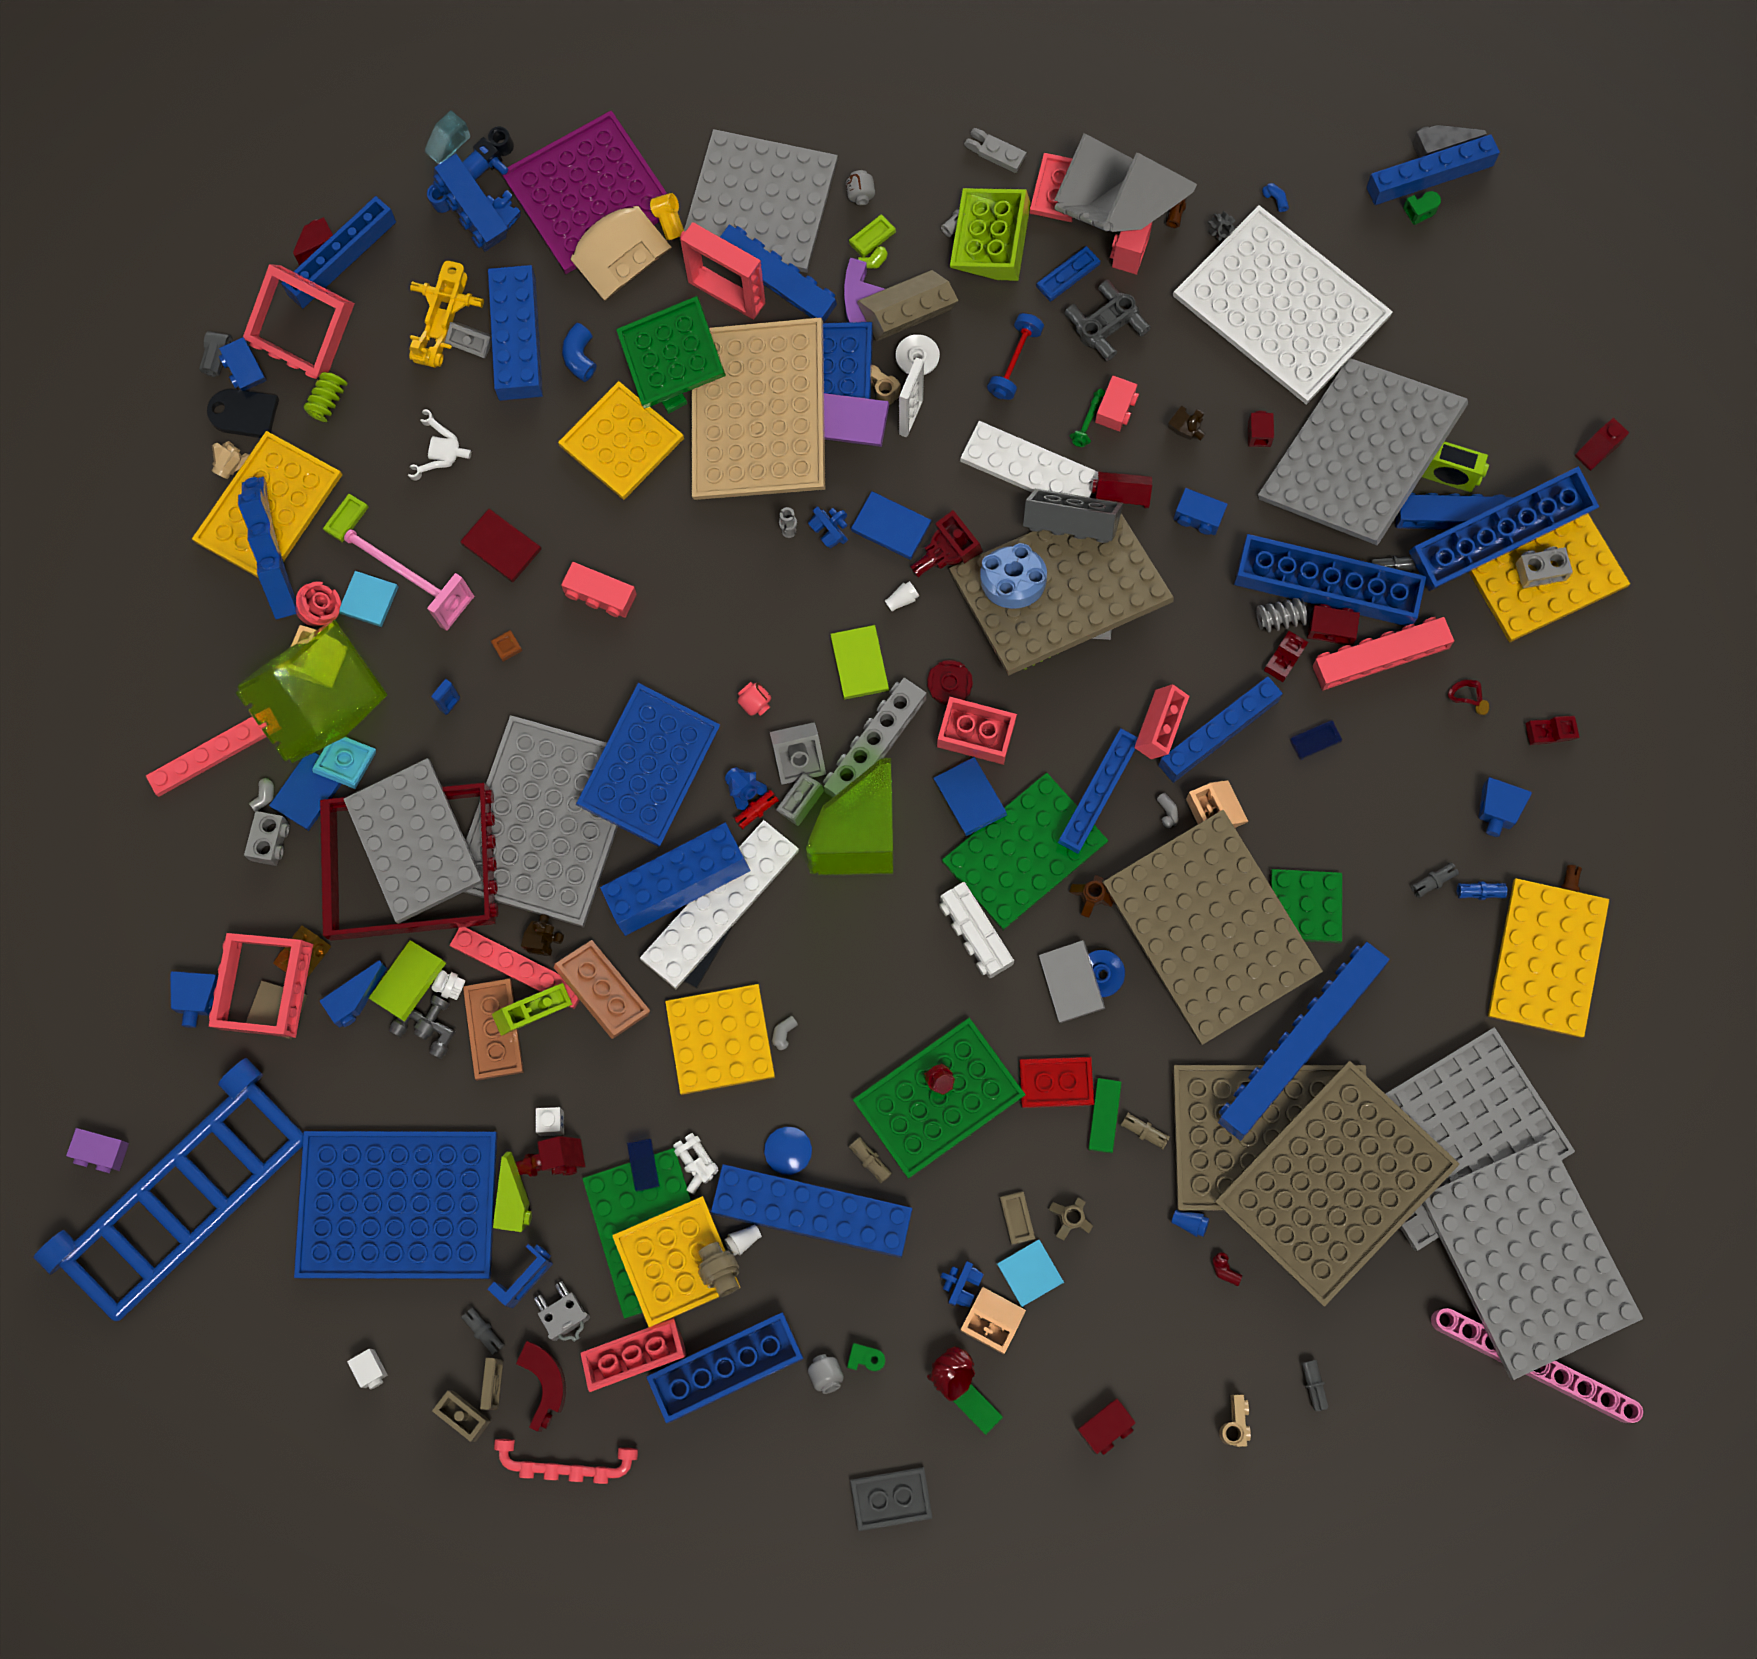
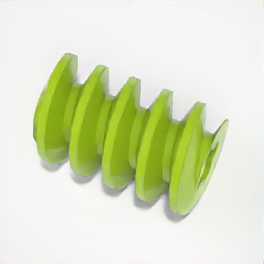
(323, 395)

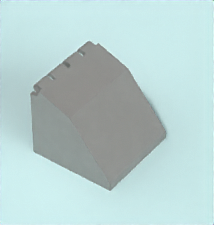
(1117, 190)

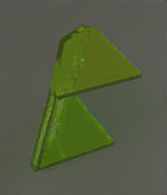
(311, 693)
(856, 827)

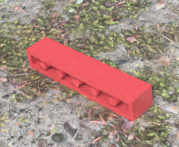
(1382, 653)

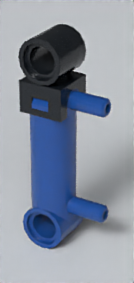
(485, 155)

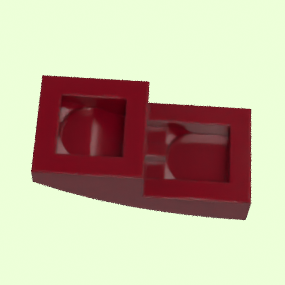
(1286, 656)
(1552, 731)

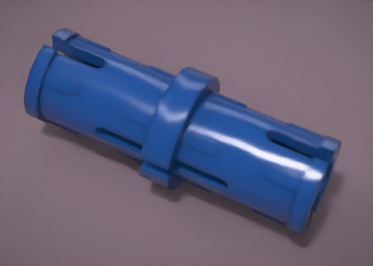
(1482, 890)

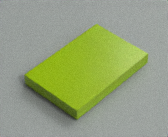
(859, 662)
(407, 980)

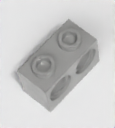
(1546, 572)
(260, 838)

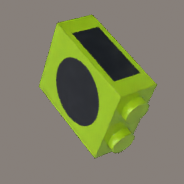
(1457, 467)

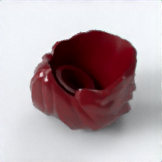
(952, 1373)

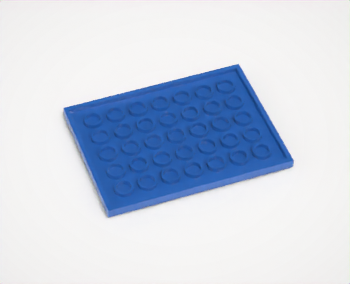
(396, 1205)

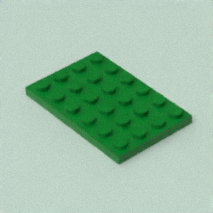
(1019, 855)
(923, 1124)
(620, 1207)

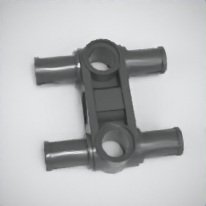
(1107, 320)

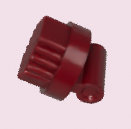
(940, 1079)

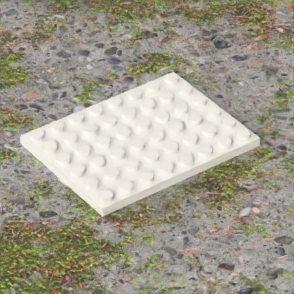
(1282, 304)

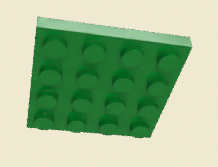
(671, 352)

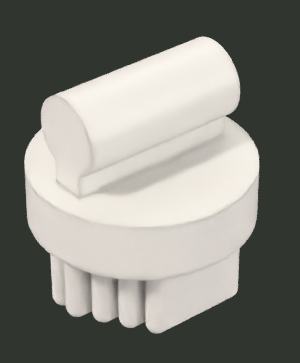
(448, 985)

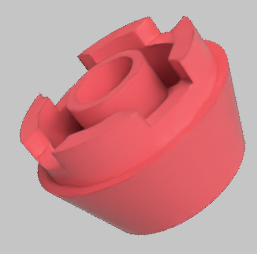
(317, 604)

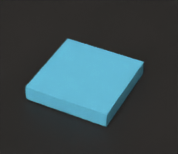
(368, 599)
(344, 761)
(1030, 1273)

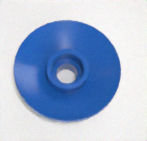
(1115, 969)

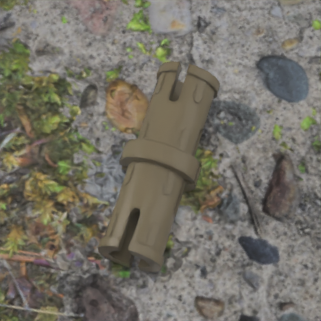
(1145, 1131)
(870, 1160)

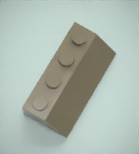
(907, 304)

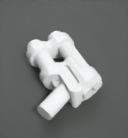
(701, 1168)

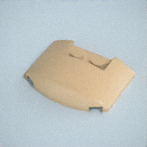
(618, 250)

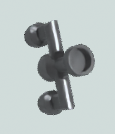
(425, 1027)

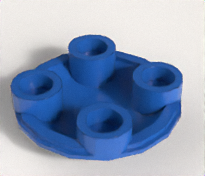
(788, 1150)

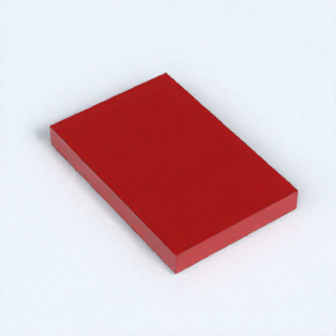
(1056, 1082)

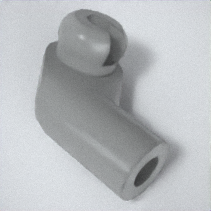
(266, 794)
(1171, 810)
(780, 1032)

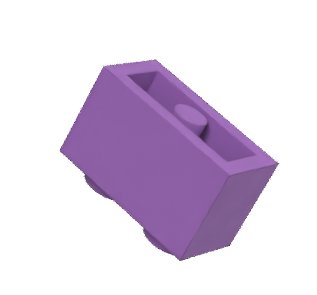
(98, 1150)

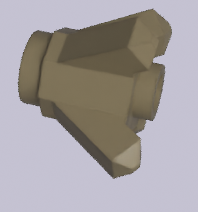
(1071, 1218)

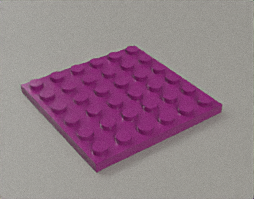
(580, 182)

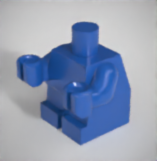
(503, 208)

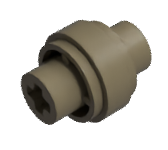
(718, 1269)

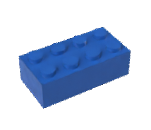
(470, 203)

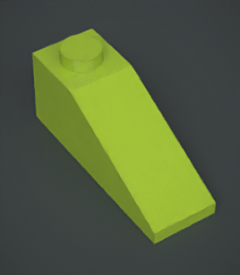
(531, 1009)
(512, 1201)

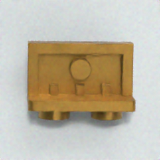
(319, 950)

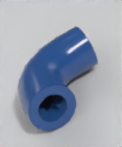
(574, 354)

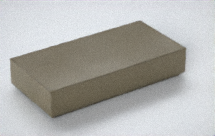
(1017, 1218)

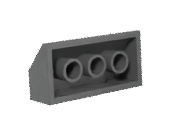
(1072, 515)

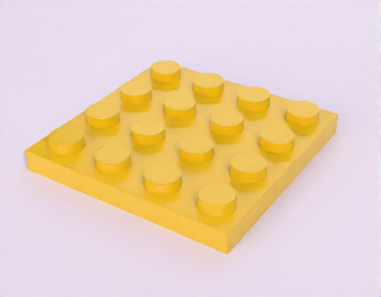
(621, 440)
(719, 1039)
(665, 1260)

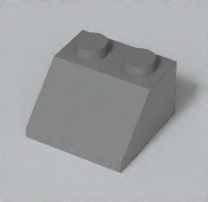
(798, 752)

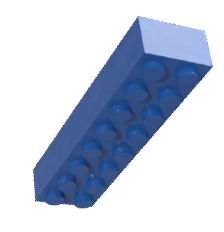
(1504, 528)
(1330, 580)
(812, 1211)

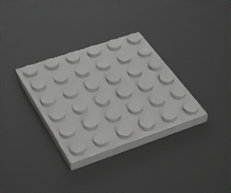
(766, 190)

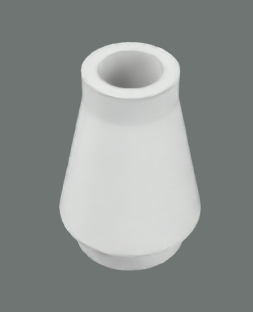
(902, 596)
(741, 1240)

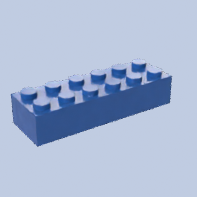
(515, 333)
(675, 879)
(724, 1368)

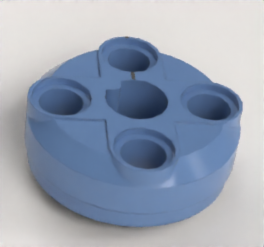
(1014, 572)

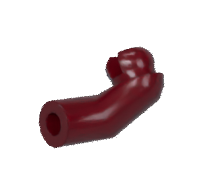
(1223, 1270)

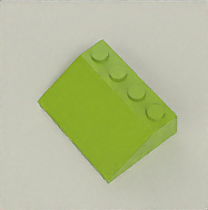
(991, 232)

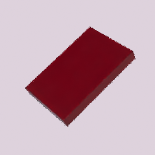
(500, 545)

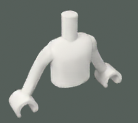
(440, 449)

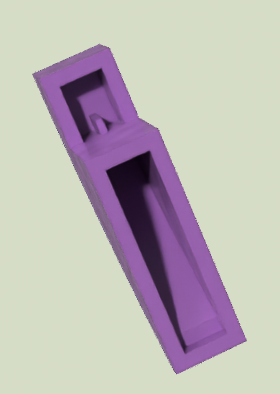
(856, 289)

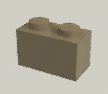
(461, 1416)

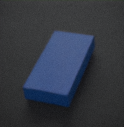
(445, 697)

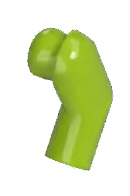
(876, 259)

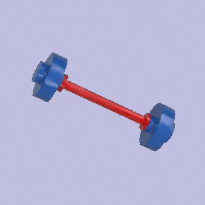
(1001, 386)

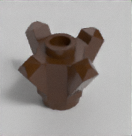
(1092, 894)

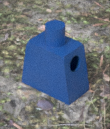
(1501, 805)
(192, 995)

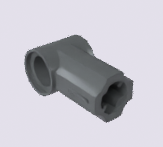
(211, 363)

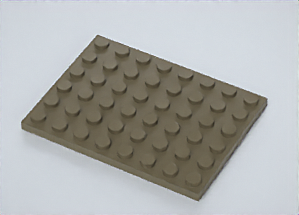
(1085, 595)
(1212, 927)
(1208, 1153)
(1337, 1183)

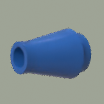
(1191, 1222)

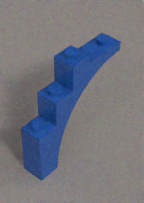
(264, 545)

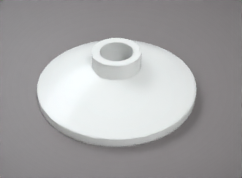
(917, 346)

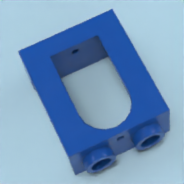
(526, 1281)

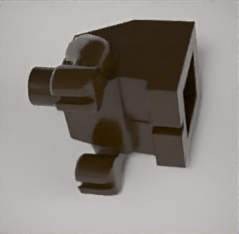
(1187, 425)
(540, 936)

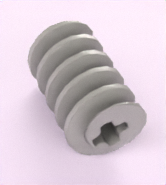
(1281, 613)

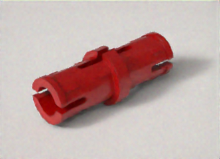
(756, 809)

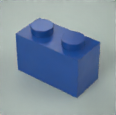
(242, 364)
(1200, 512)

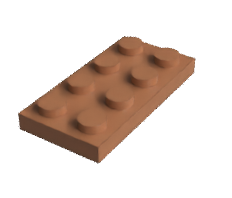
(601, 989)
(491, 1052)

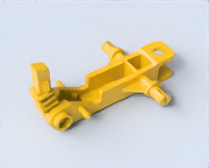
(449, 290)

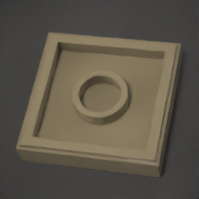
(267, 1005)
(491, 1384)

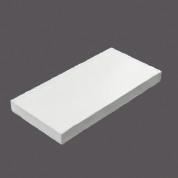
(911, 397)

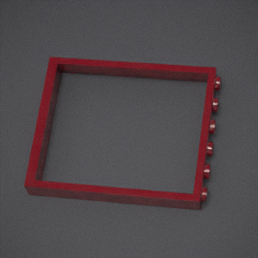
(329, 866)

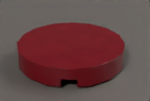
(949, 680)

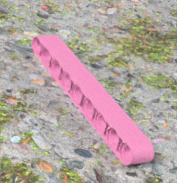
(1546, 1373)

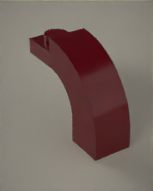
(551, 1378)

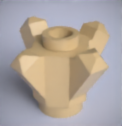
(227, 459)

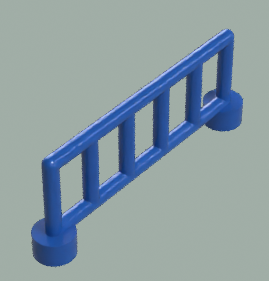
(63, 1250)

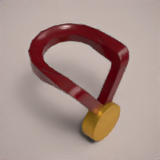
(1482, 706)

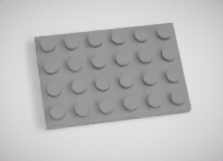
(413, 840)

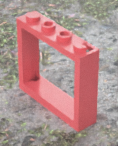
(700, 241)
(334, 332)
(292, 992)

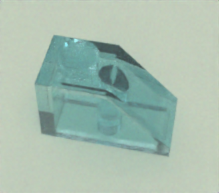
(447, 137)

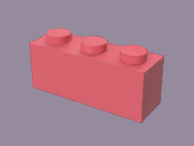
(598, 590)
(1161, 722)

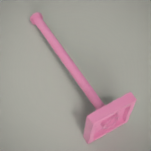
(448, 602)

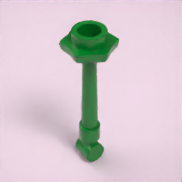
(1080, 437)

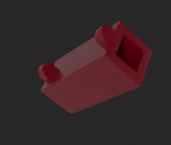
(1123, 488)

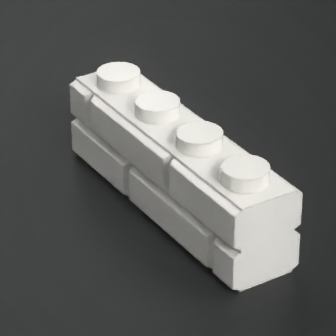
(976, 930)

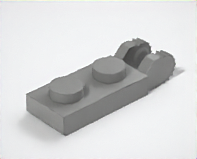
(996, 150)

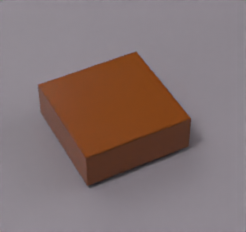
(506, 645)

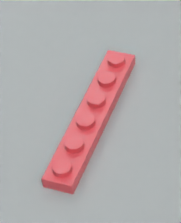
(206, 756)
(508, 962)

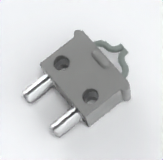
(564, 1318)

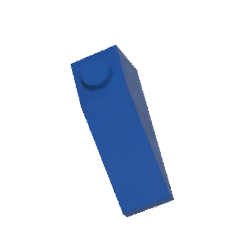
(350, 998)

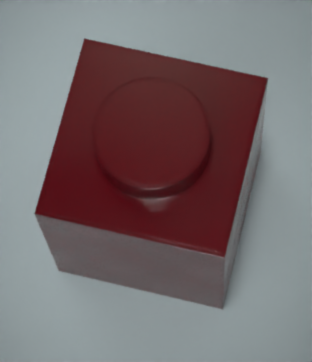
(1260, 429)

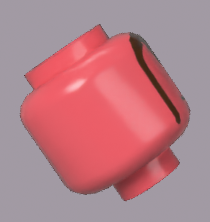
(754, 699)

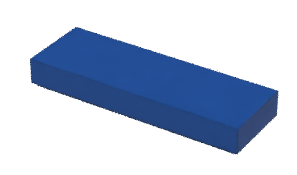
(1068, 273)

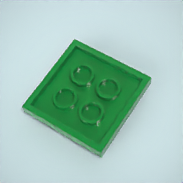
(1311, 902)

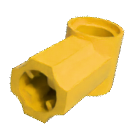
(666, 209)

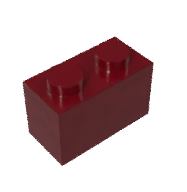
(1333, 625)
(1106, 1427)

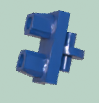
(822, 519)
(968, 1274)

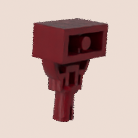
(948, 545)
(555, 1155)

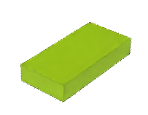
(872, 235)
(345, 517)

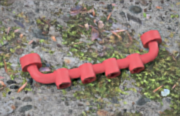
(553, 1470)

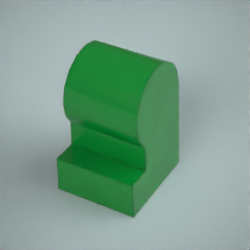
(1422, 208)
(869, 1357)

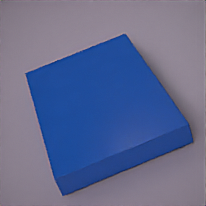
(891, 525)
(302, 793)
(970, 796)

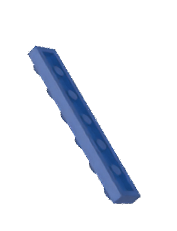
(1098, 791)

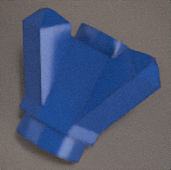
(743, 786)

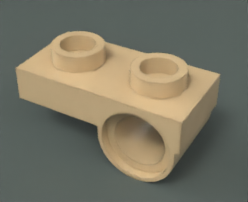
(883, 382)
(1239, 1409)

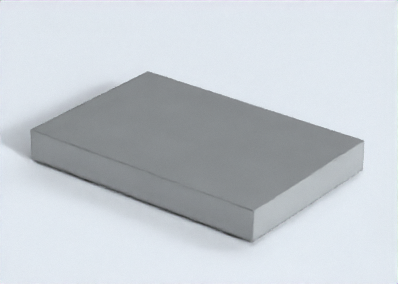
(1072, 981)

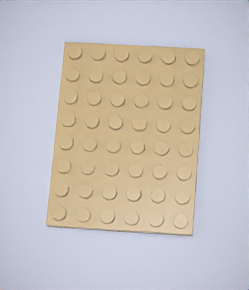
(766, 417)

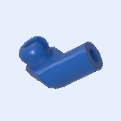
(1280, 196)

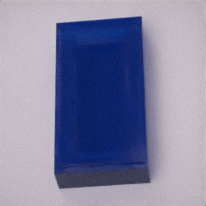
(1316, 740)
(643, 1165)

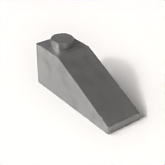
(1438, 138)

